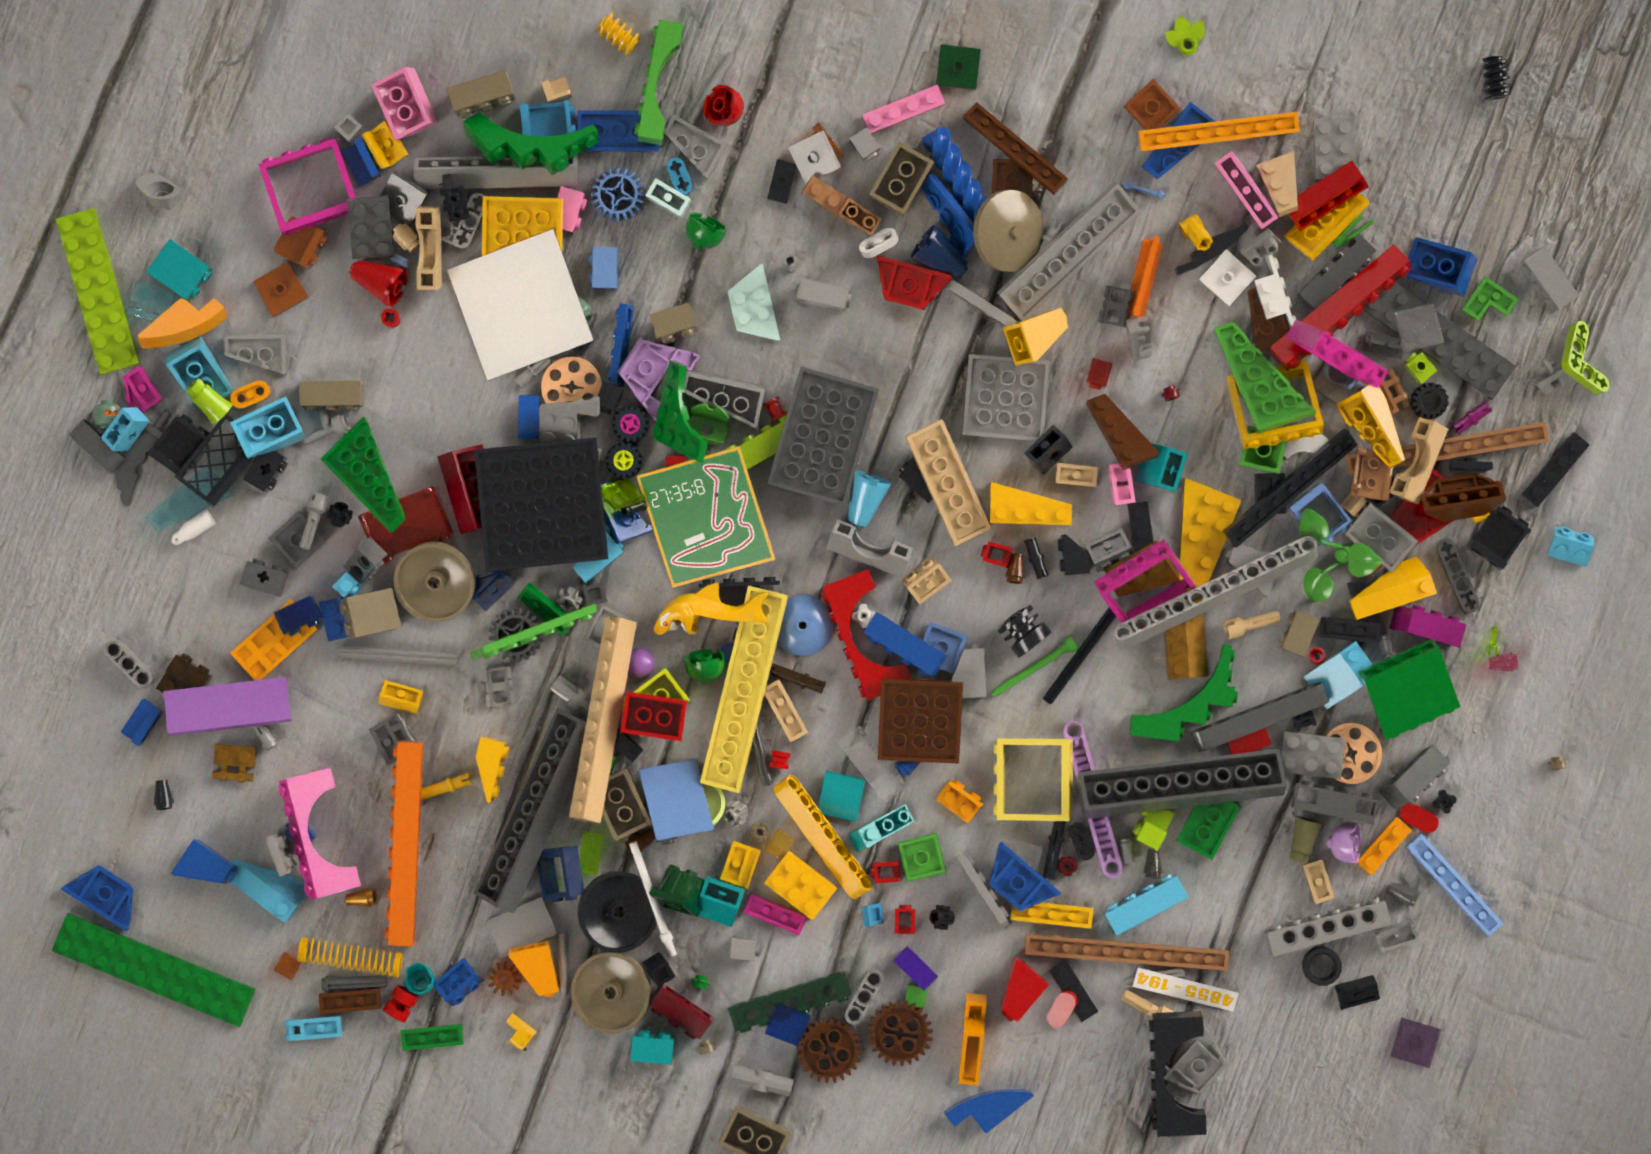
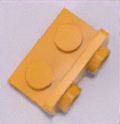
(959, 801)

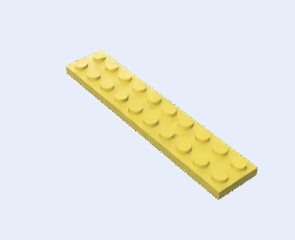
(743, 694)

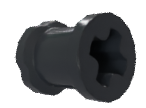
(1303, 720)

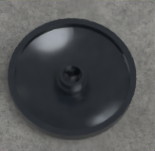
(616, 912)

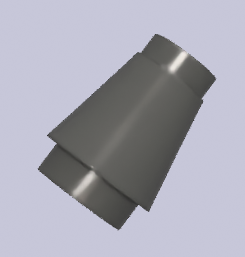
(1404, 894)

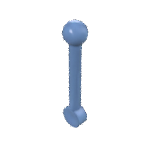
(1127, 185)

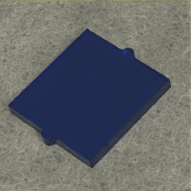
(787, 1024)

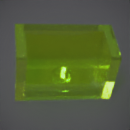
(591, 852)

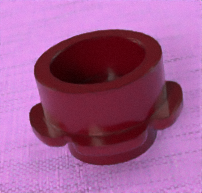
(1170, 393)
(1072, 865)

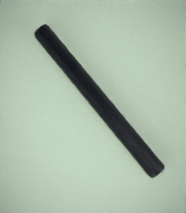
(1079, 656)

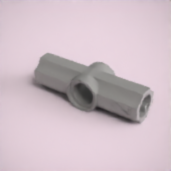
(575, 696)
(762, 1080)

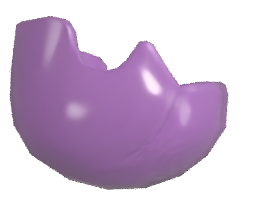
(641, 664)

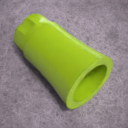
(208, 400)

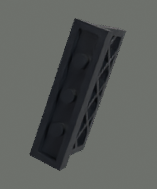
(229, 476)

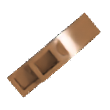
(841, 206)

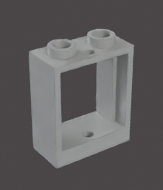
(824, 295)

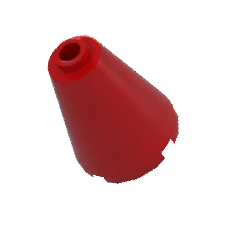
(380, 280)

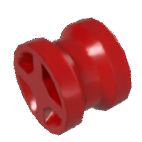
(779, 759)

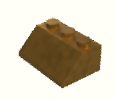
(1186, 650)

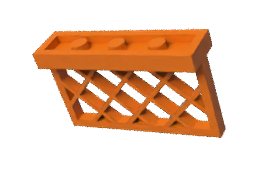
(1144, 275)

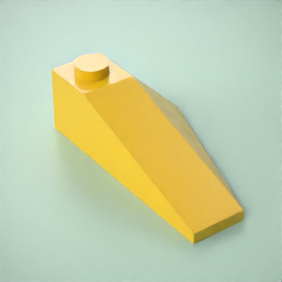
(1371, 416)

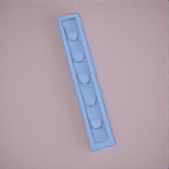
(1454, 885)

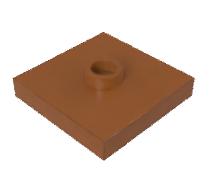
(1152, 106)
(281, 289)

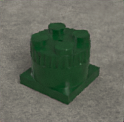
(679, 891)

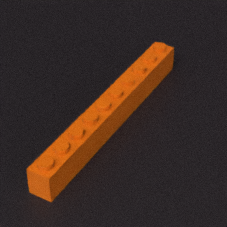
(405, 843)

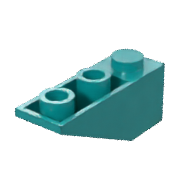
(881, 828)

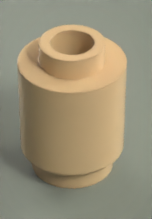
(405, 238)

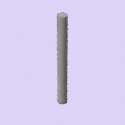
(714, 82)

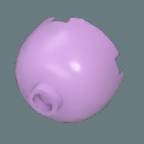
(1345, 842)

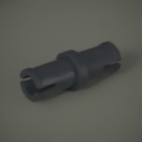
(1036, 558)

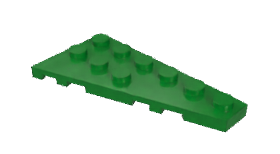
(362, 469)

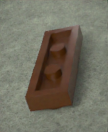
(350, 1001)

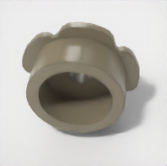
(1557, 763)
(765, 832)
(706, 1047)

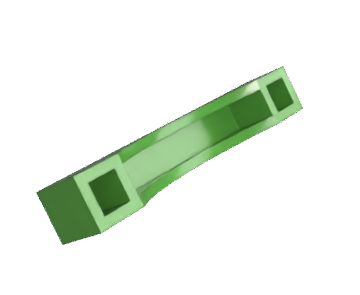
(667, 42)

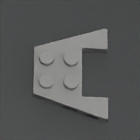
(562, 420)
(1196, 1066)

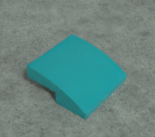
(841, 795)

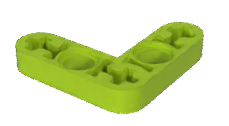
(1573, 362)

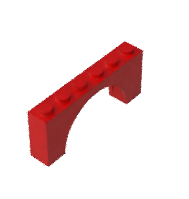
(842, 599)

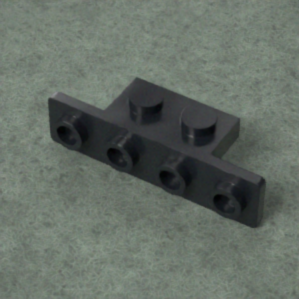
(733, 592)

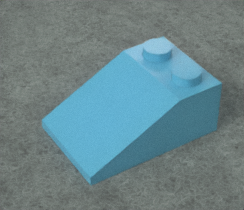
(197, 361)
(268, 428)
(1340, 673)

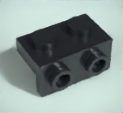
(455, 199)

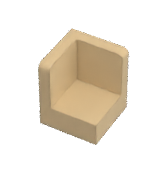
(556, 90)

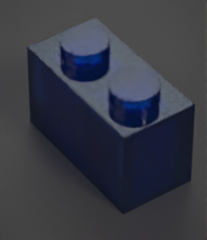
(298, 615)

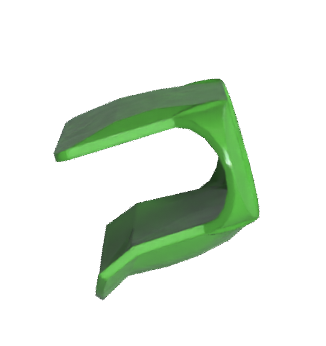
(716, 416)

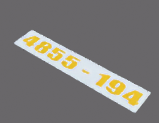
(1185, 989)

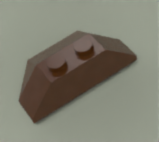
(1462, 497)

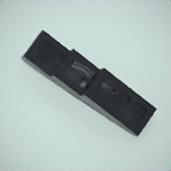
(1219, 244)

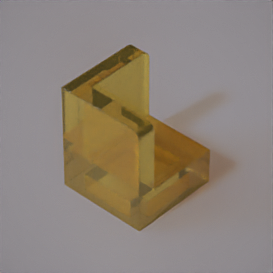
(779, 844)

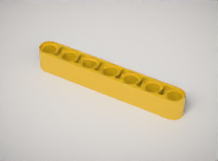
(822, 837)

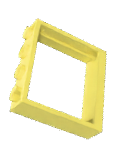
(1066, 779)

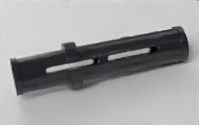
(1049, 873)

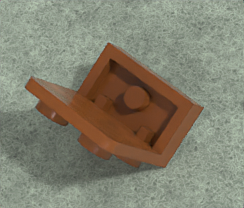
(302, 246)

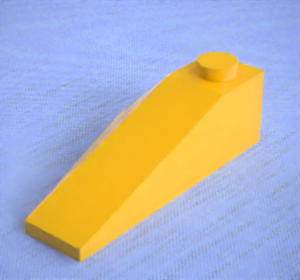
(1404, 585)

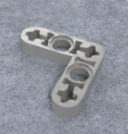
(456, 231)

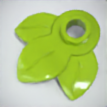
(1184, 33)

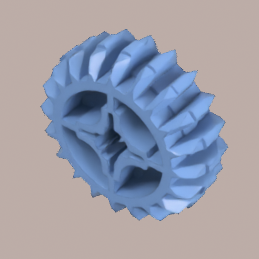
(615, 203)

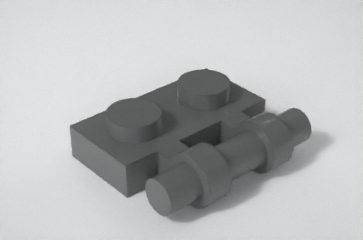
(386, 738)

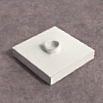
(1227, 277)

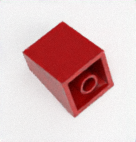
(1021, 990)

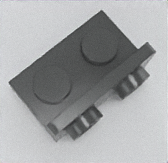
(1109, 549)

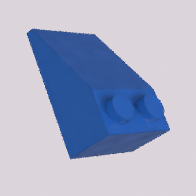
(1441, 266)

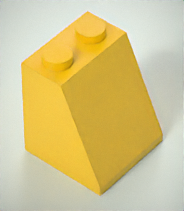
(1034, 335)

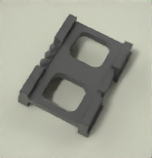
(1109, 305)

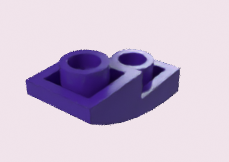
(915, 968)

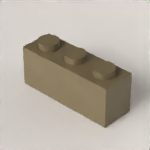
(331, 394)

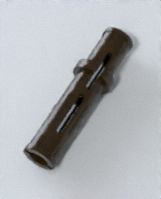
(804, 681)

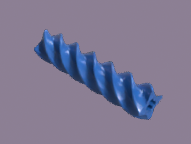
(955, 171)

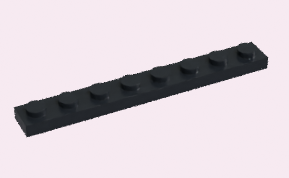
(1290, 488)

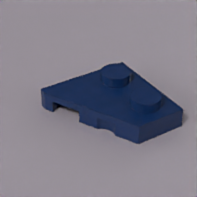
(491, 587)

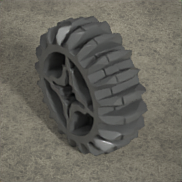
(524, 618)

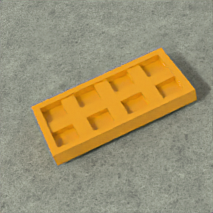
(268, 647)

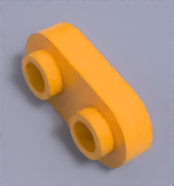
(250, 394)

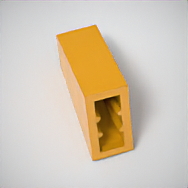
(537, 967)

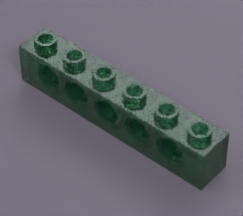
(837, 980)

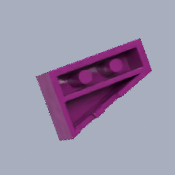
(1428, 625)

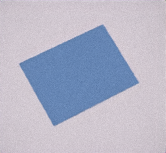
(676, 799)

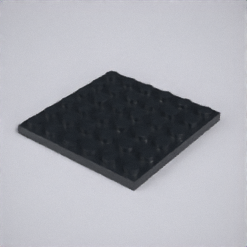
(541, 504)

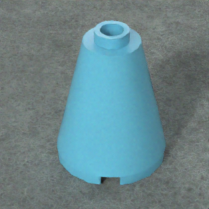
(865, 497)

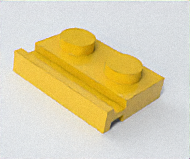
(740, 864)

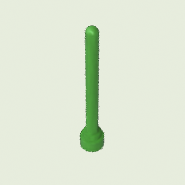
(1067, 646)

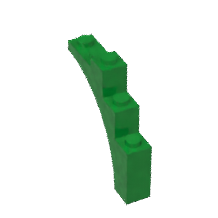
(525, 150)
(1195, 710)

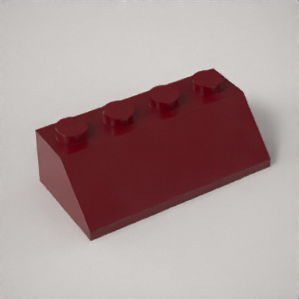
(462, 486)

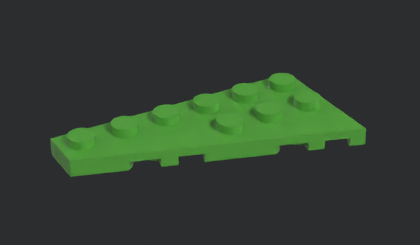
(1262, 386)

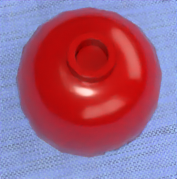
(723, 106)

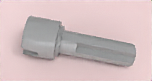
(317, 507)

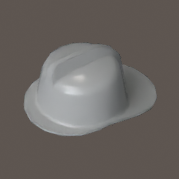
(158, 190)

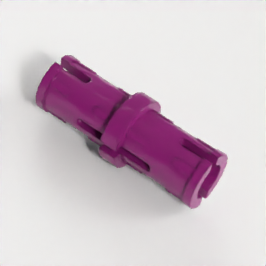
(1472, 417)

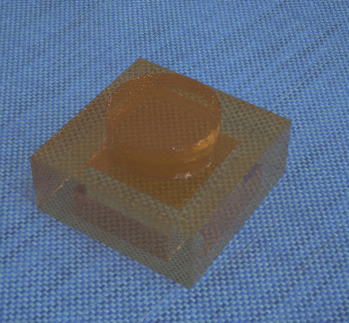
(287, 966)

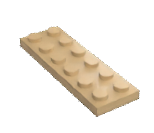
(947, 482)

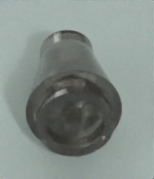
(1153, 865)

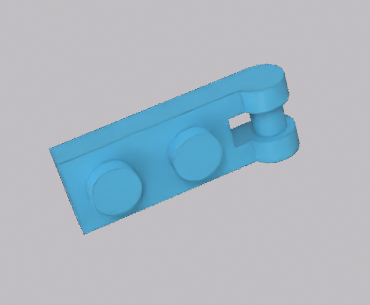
(314, 1028)

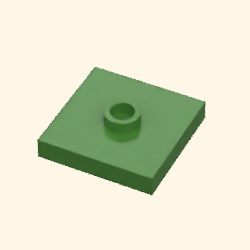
(921, 857)

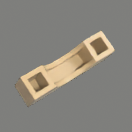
(429, 231)
(1428, 441)

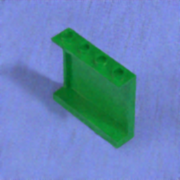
(1410, 689)

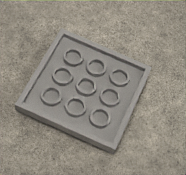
(1005, 398)

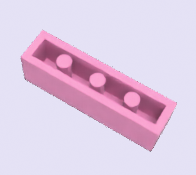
(1247, 190)

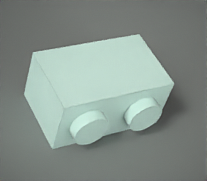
(668, 198)

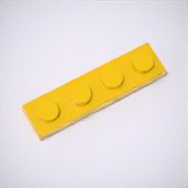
(1055, 914)

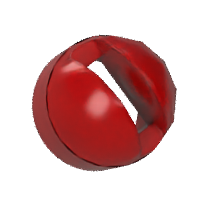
(1321, 654)

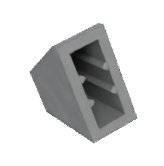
(1243, 555)
(971, 672)

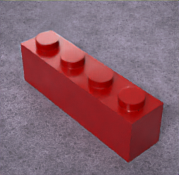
(1328, 195)

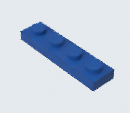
(622, 339)

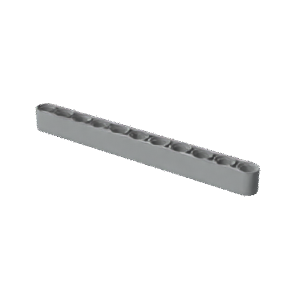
(1221, 584)

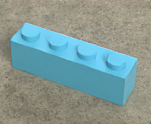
(1146, 904)

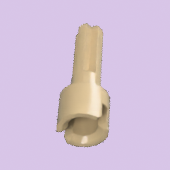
(1237, 626)
(1142, 1004)

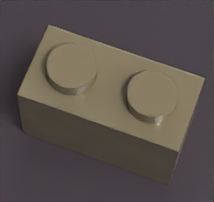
(1299, 633)

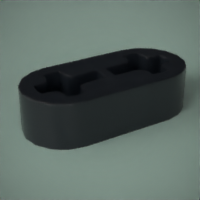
(1077, 843)

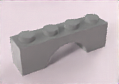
(889, 558)

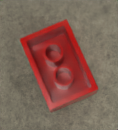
(654, 716)

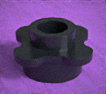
(1450, 800)

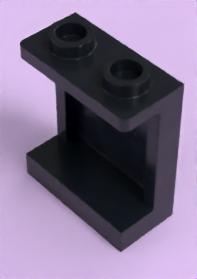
(178, 443)
(1499, 537)

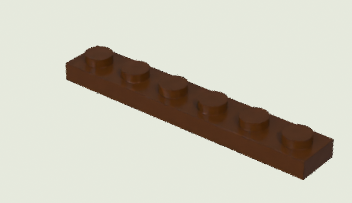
(1015, 148)

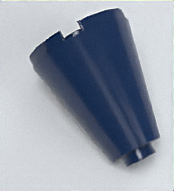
(939, 253)

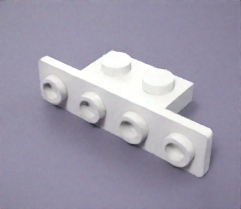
(1272, 294)

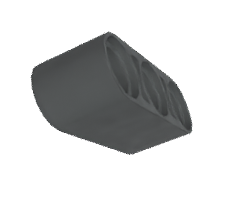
(90, 440)

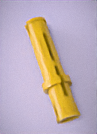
(449, 784)

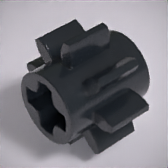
(339, 514)
(942, 917)

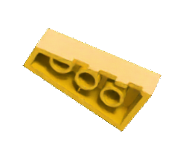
(1022, 507)

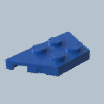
(1018, 880)
(104, 894)

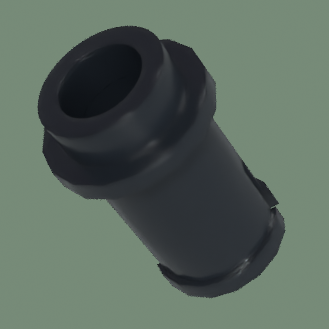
(630, 510)

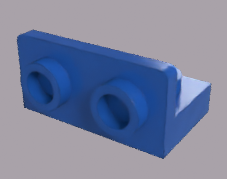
(333, 619)
(458, 982)

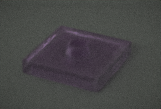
(1415, 1042)

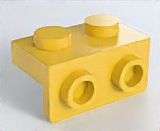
(384, 146)

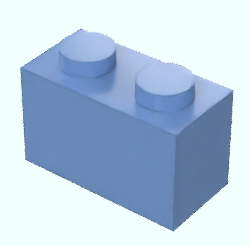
(604, 269)

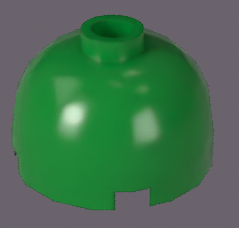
(704, 232)
(705, 665)

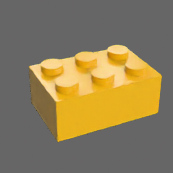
(800, 885)

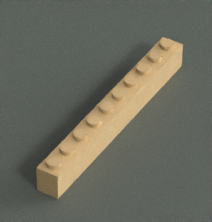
(603, 719)

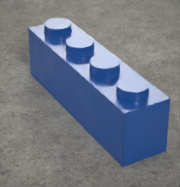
(905, 644)

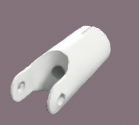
(194, 527)

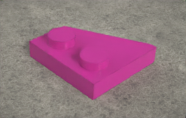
(141, 390)

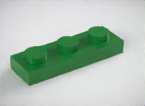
(542, 606)
(432, 1037)

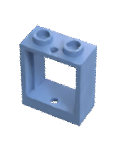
(1312, 494)

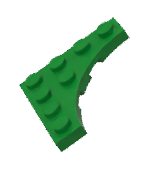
(672, 418)

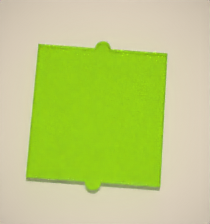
(621, 494)

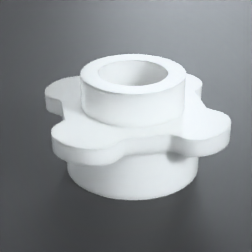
(858, 615)

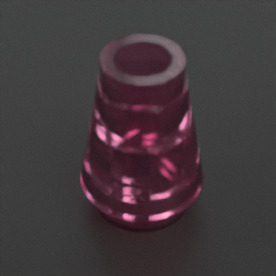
(1504, 662)

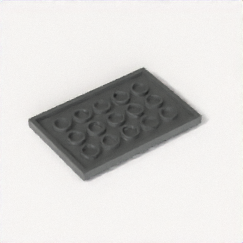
(823, 436)

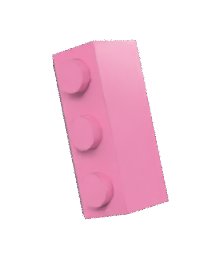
(404, 103)

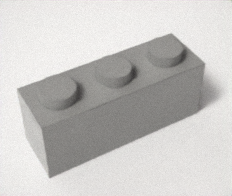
(1549, 279)

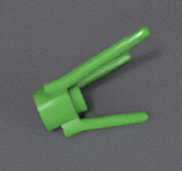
(1343, 238)

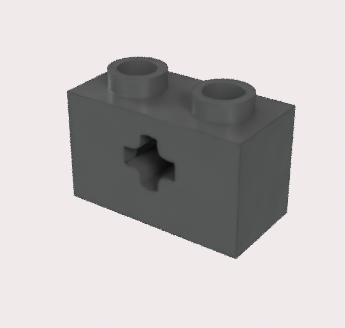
(252, 579)

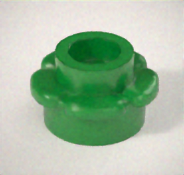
(700, 982)

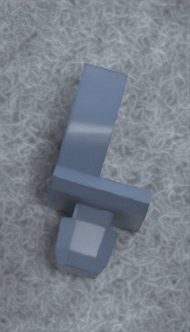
(1348, 383)

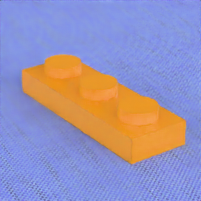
(1383, 845)

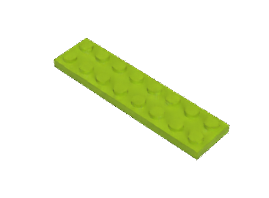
(97, 291)

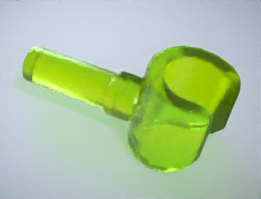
(1493, 642)

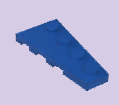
(1164, 159)
(950, 214)

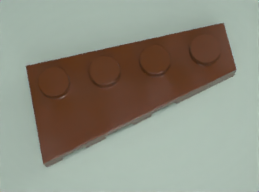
(1120, 433)

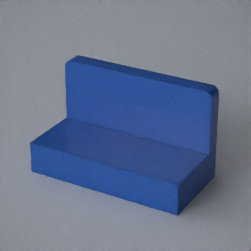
(361, 162)
(141, 722)

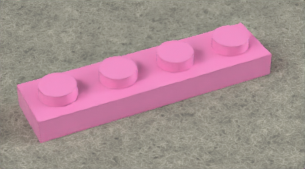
(903, 109)

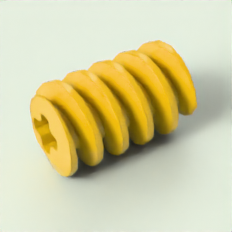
(618, 34)

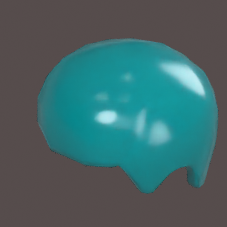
(419, 979)

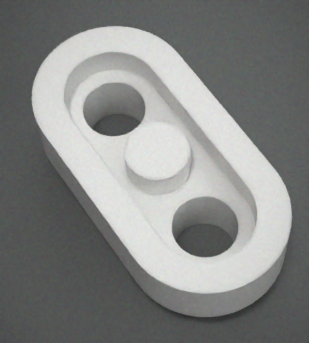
(878, 243)

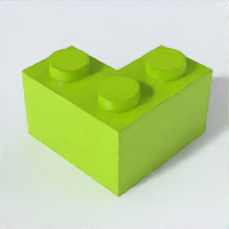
(1153, 827)

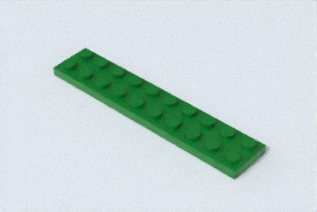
(153, 969)

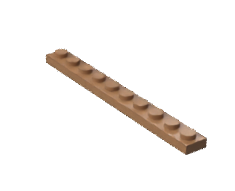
(1475, 444)
(1126, 952)

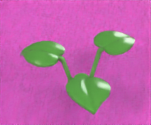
(1360, 557)

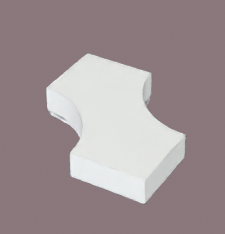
(1305, 444)

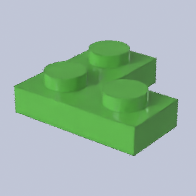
(1486, 295)

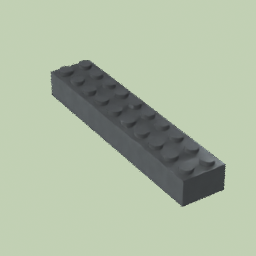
(1181, 783)
(533, 813)

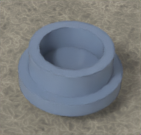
(399, 261)

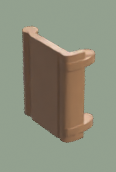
(1371, 476)

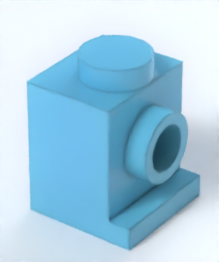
(348, 585)

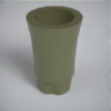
(1304, 838)

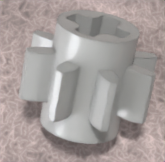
(569, 599)
(735, 813)

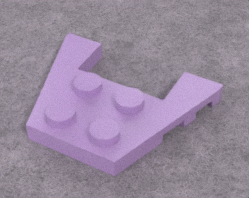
(647, 366)

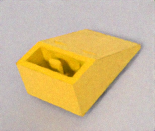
(489, 760)

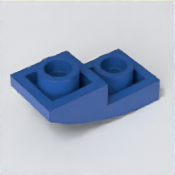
(528, 417)

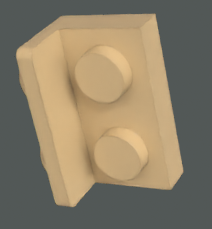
(926, 580)

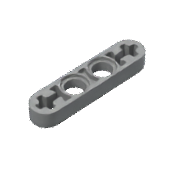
(979, 303)

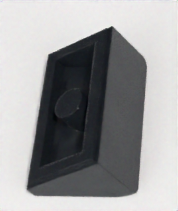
(1357, 992)

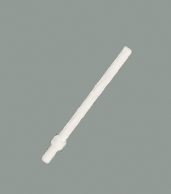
(665, 935)

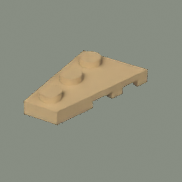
(1280, 182)

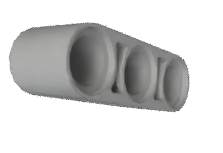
(119, 661)
(861, 1006)

